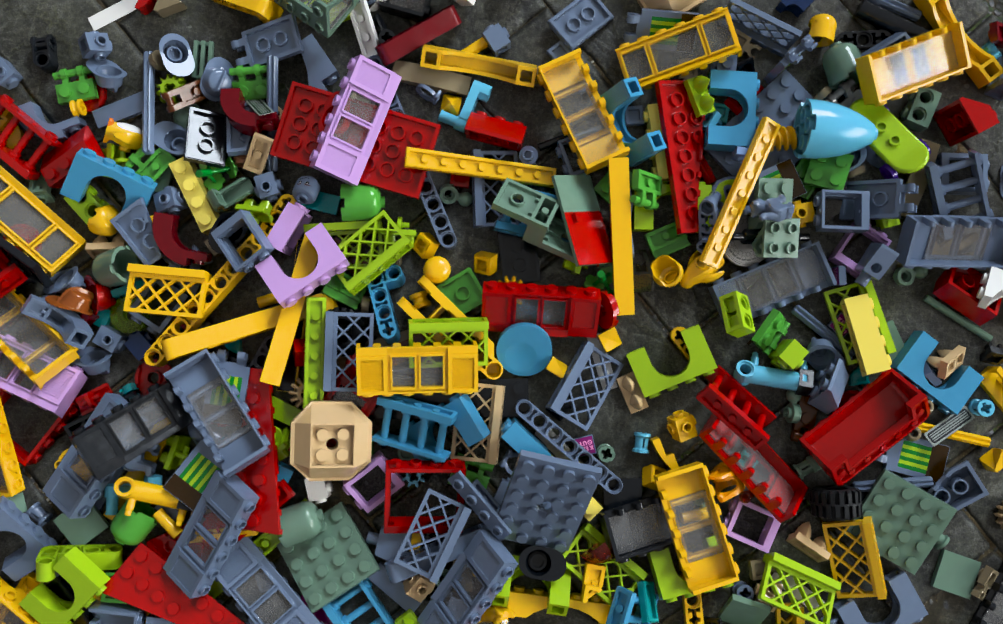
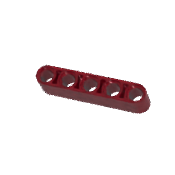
(418, 35)

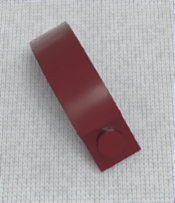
(246, 122)
(167, 239)

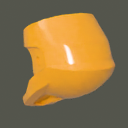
(723, 478)

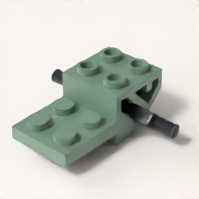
(769, 237)

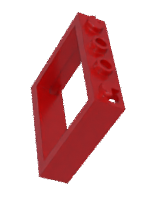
(47, 440)
(401, 524)

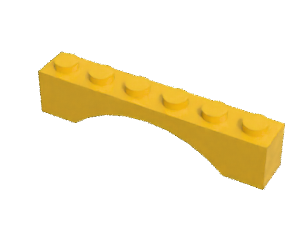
(984, 65)
(493, 67)
(526, 602)

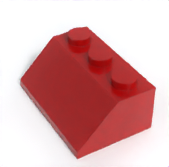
(964, 119)
(495, 131)
(59, 160)
(959, 290)

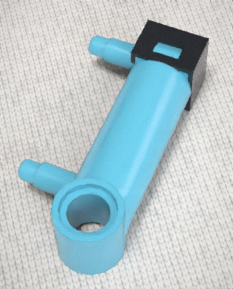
(799, 381)

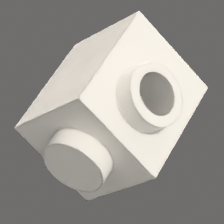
(318, 490)

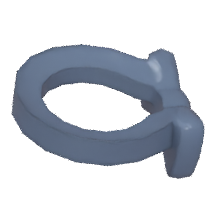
(436, 96)
(503, 463)

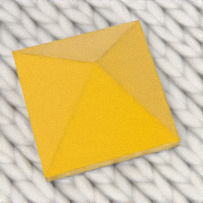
(451, 104)

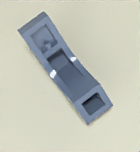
(62, 129)
(67, 322)

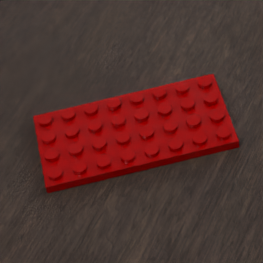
(385, 167)

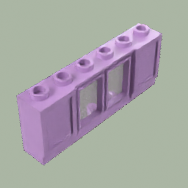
(355, 120)
(55, 394)

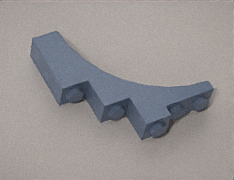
(318, 65)

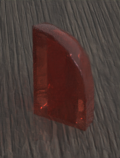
(597, 554)

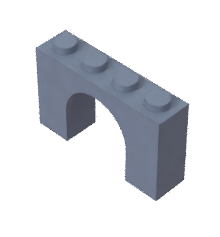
(24, 559)
(906, 604)

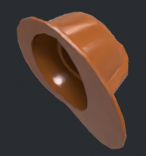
(73, 299)

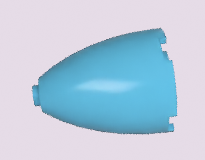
(830, 130)

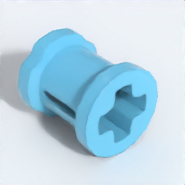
(981, 408)
(641, 442)

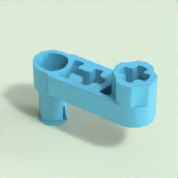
(477, 92)
(112, 499)

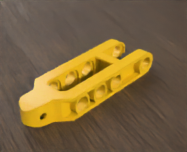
(494, 368)

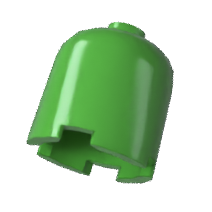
(360, 202)
(134, 528)

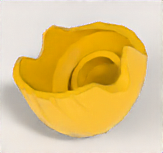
(100, 223)
(666, 271)

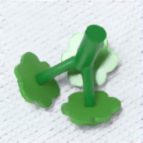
(217, 180)
(603, 278)

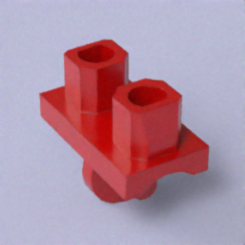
(88, 401)

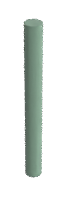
(958, 318)

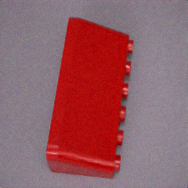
(866, 426)

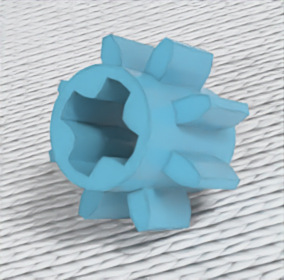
(416, 481)

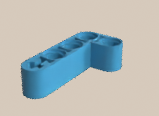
(386, 306)

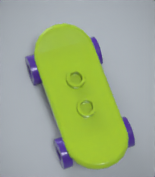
(894, 142)

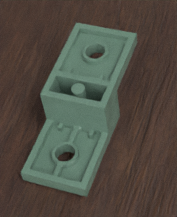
(538, 213)

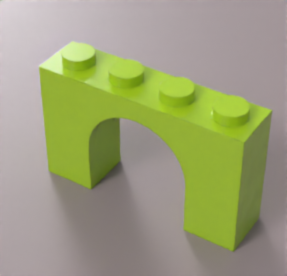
(644, 219)
(699, 363)
(85, 581)
(667, 581)
(558, 592)

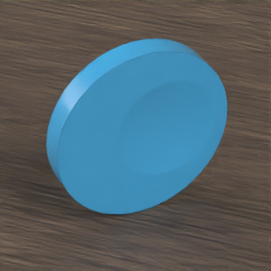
(524, 349)

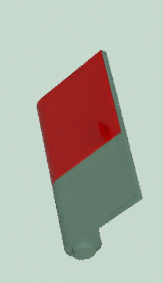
(583, 220)

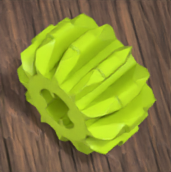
(169, 84)

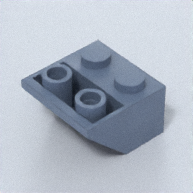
(829, 387)

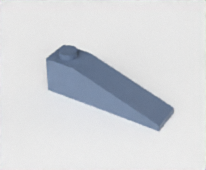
(959, 486)

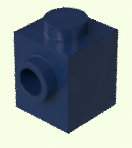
(139, 343)

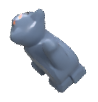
(772, 209)

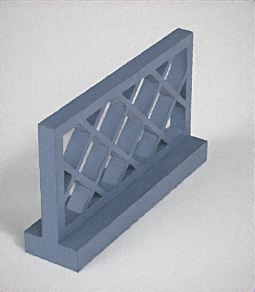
(758, 27)
(478, 190)
(331, 346)
(569, 380)
(448, 543)

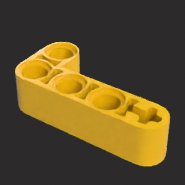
(263, 9)

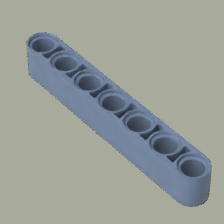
(559, 441)
(399, 573)

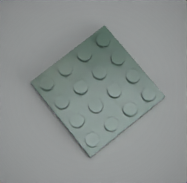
(904, 520)
(331, 560)

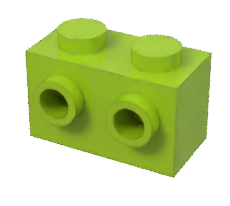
(788, 355)

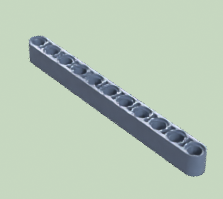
(431, 195)

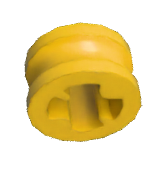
(78, 107)

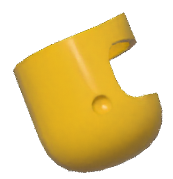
(823, 26)
(437, 269)

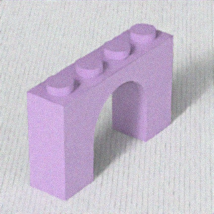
(288, 289)

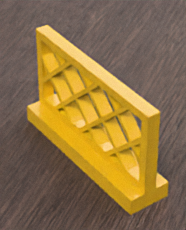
(165, 274)
(872, 556)

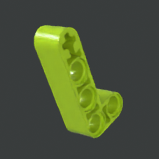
(103, 555)

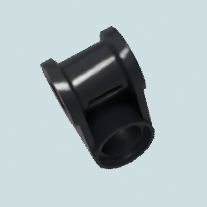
(45, 50)

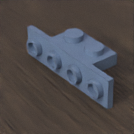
(481, 503)

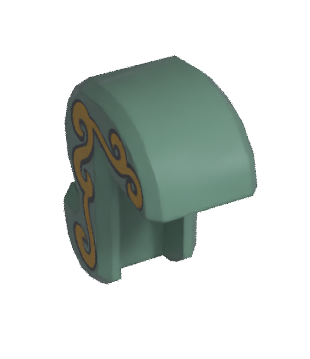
(231, 195)

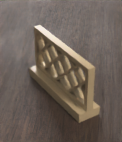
(495, 424)

